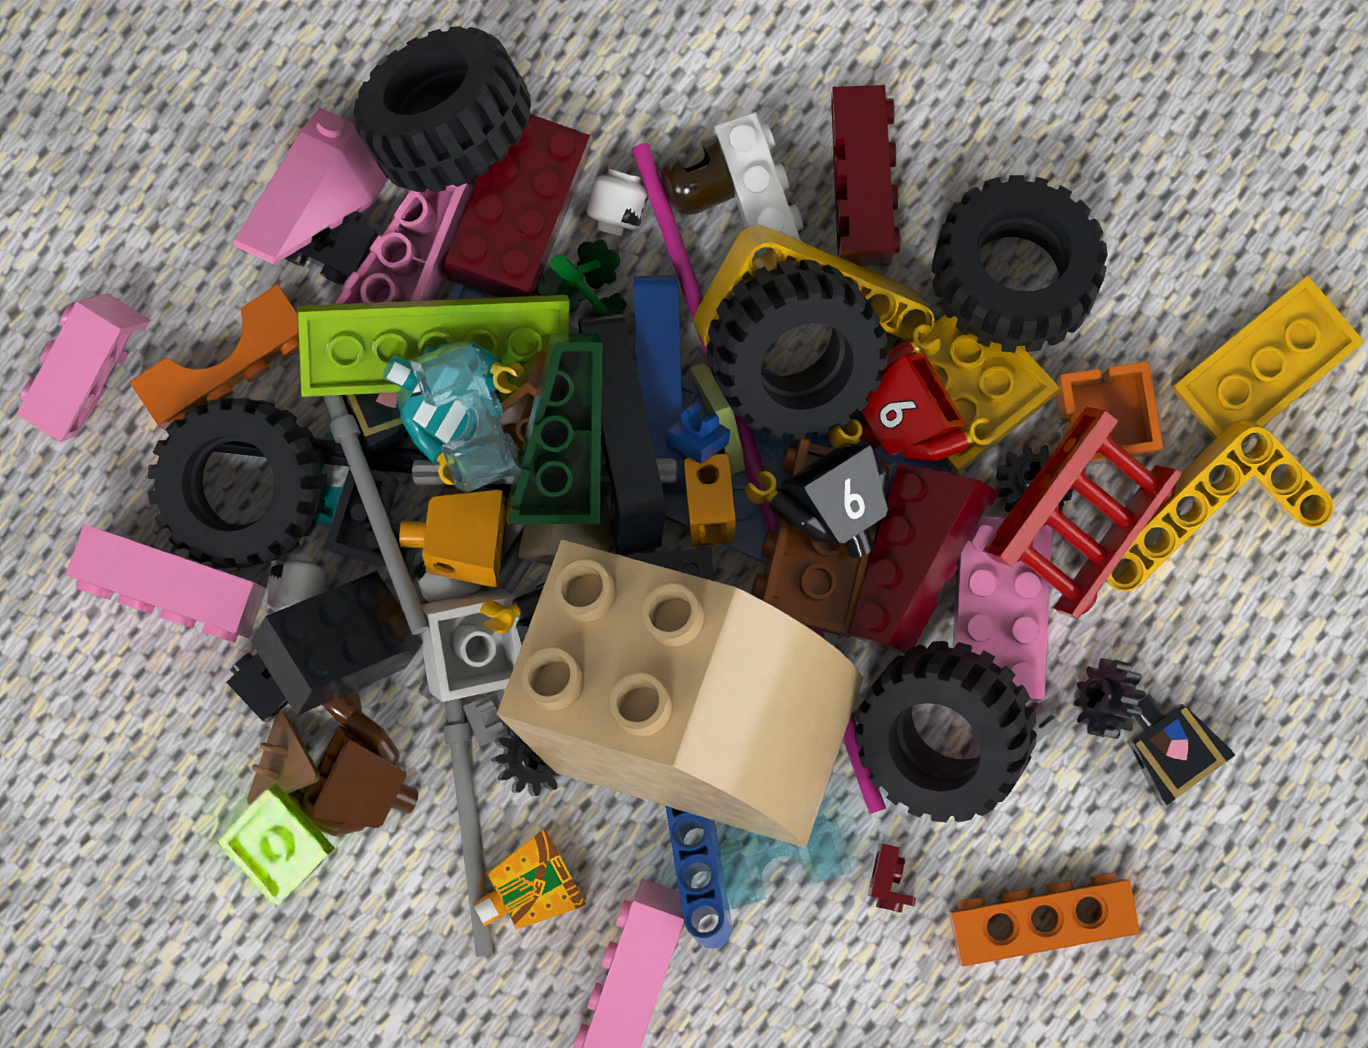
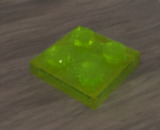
(275, 845)

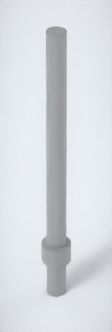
(346, 431)
(458, 735)

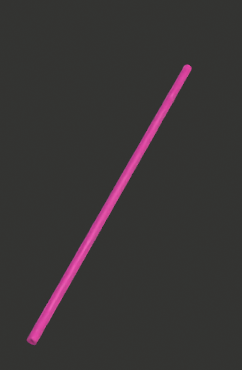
(751, 458)

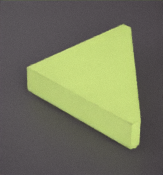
(715, 402)

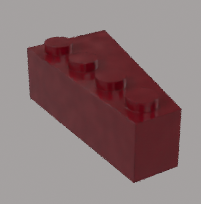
(863, 175)
(916, 552)

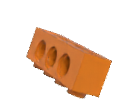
(1114, 920)

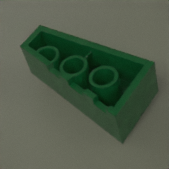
(563, 438)

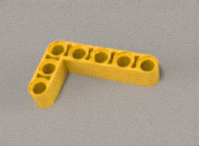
(890, 305)
(1210, 497)

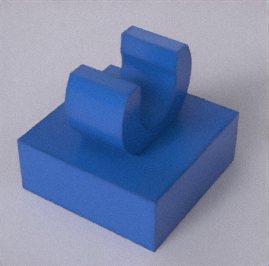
(697, 434)

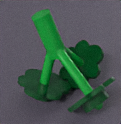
(597, 265)

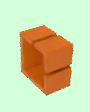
(1125, 395)

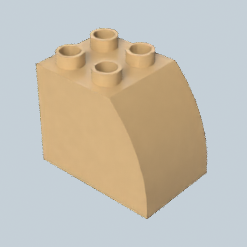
(680, 693)

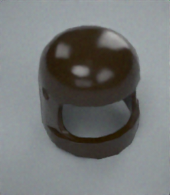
(698, 190)

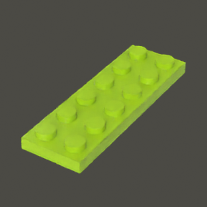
(351, 344)

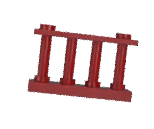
(1040, 507)

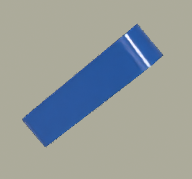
(659, 361)
(689, 861)

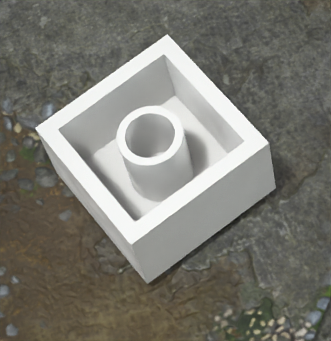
(463, 654)

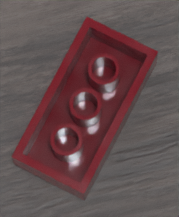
(518, 211)

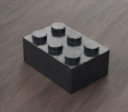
(336, 642)

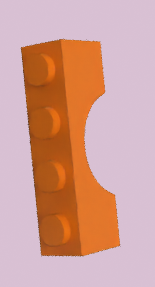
(267, 332)

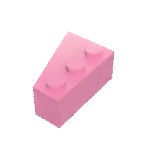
(78, 364)

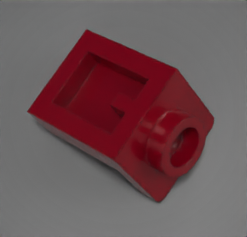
(888, 870)

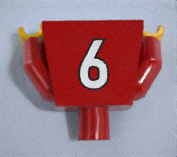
(913, 409)

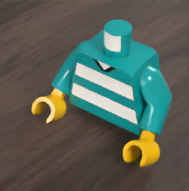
(438, 425)

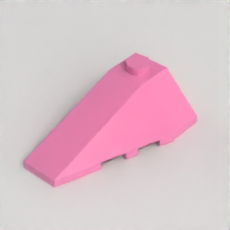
(313, 189)

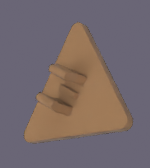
(283, 761)

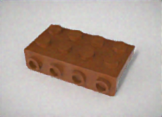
(806, 577)

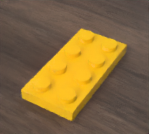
(1269, 361)

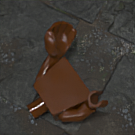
(357, 775)

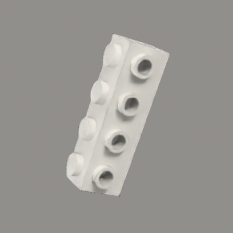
(755, 178)

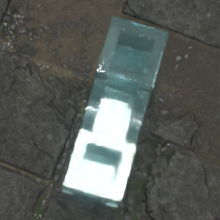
(482, 450)
(821, 860)

